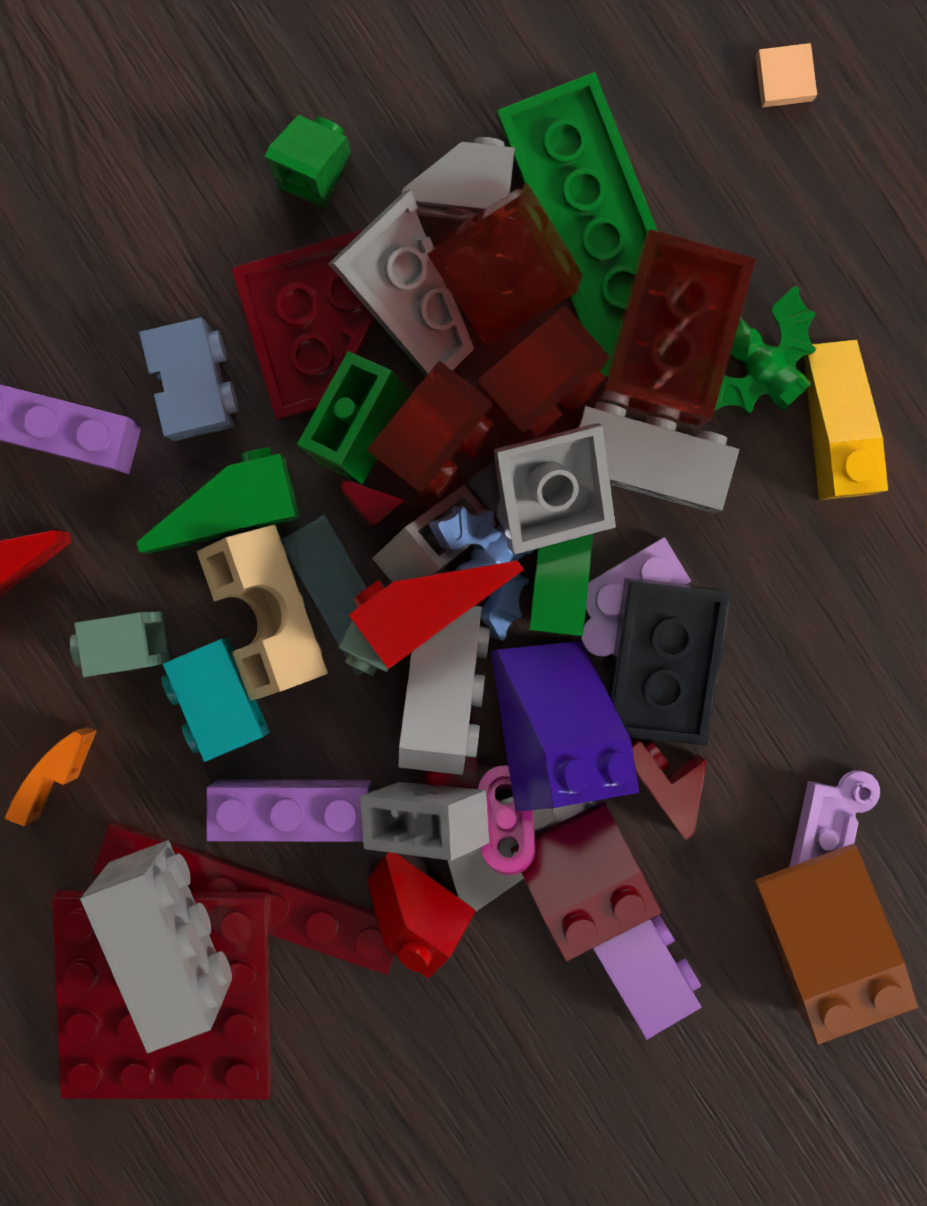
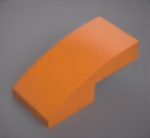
(58, 765)

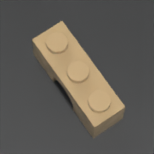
(258, 572)

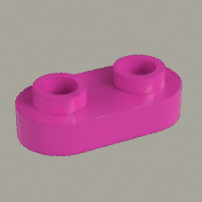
(506, 825)

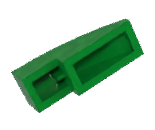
(561, 586)

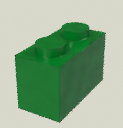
(352, 416)

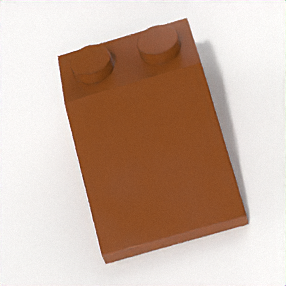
(835, 944)

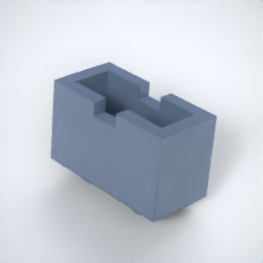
(194, 391)

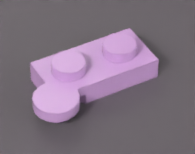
(605, 592)
(830, 813)

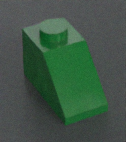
(309, 158)

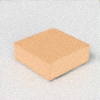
(786, 75)

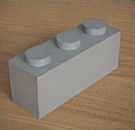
(664, 462)
(441, 695)

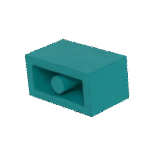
(213, 700)

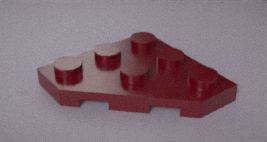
(301, 322)

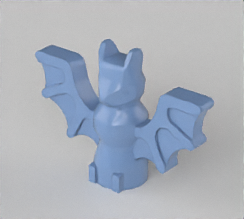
(490, 548)

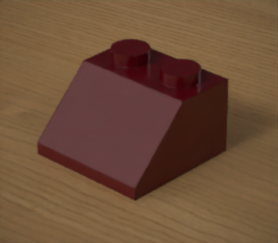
(587, 882)

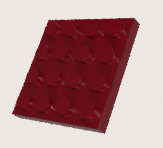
(100, 1043)

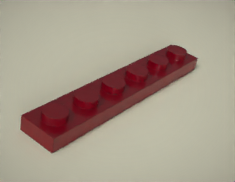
(293, 910)

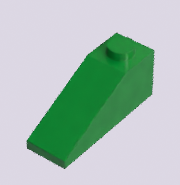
(233, 502)

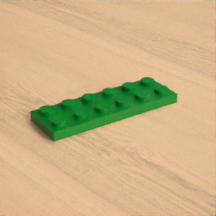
(588, 190)

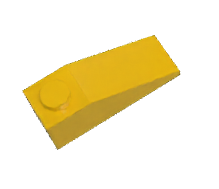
(844, 423)

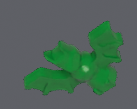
(770, 368)

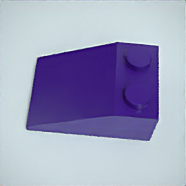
(560, 728)

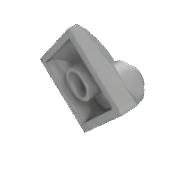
(554, 488)

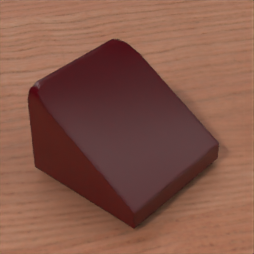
(372, 504)

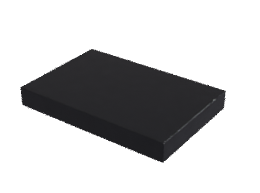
(668, 659)

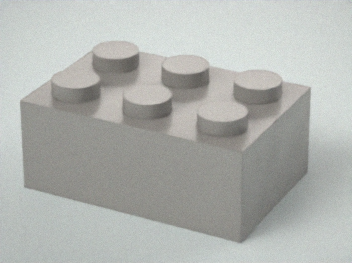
(158, 945)

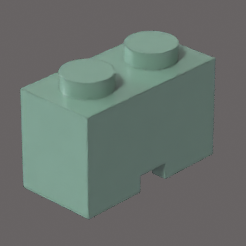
(120, 643)

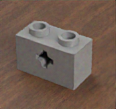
(425, 820)

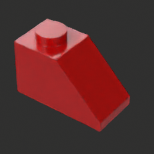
(416, 914)

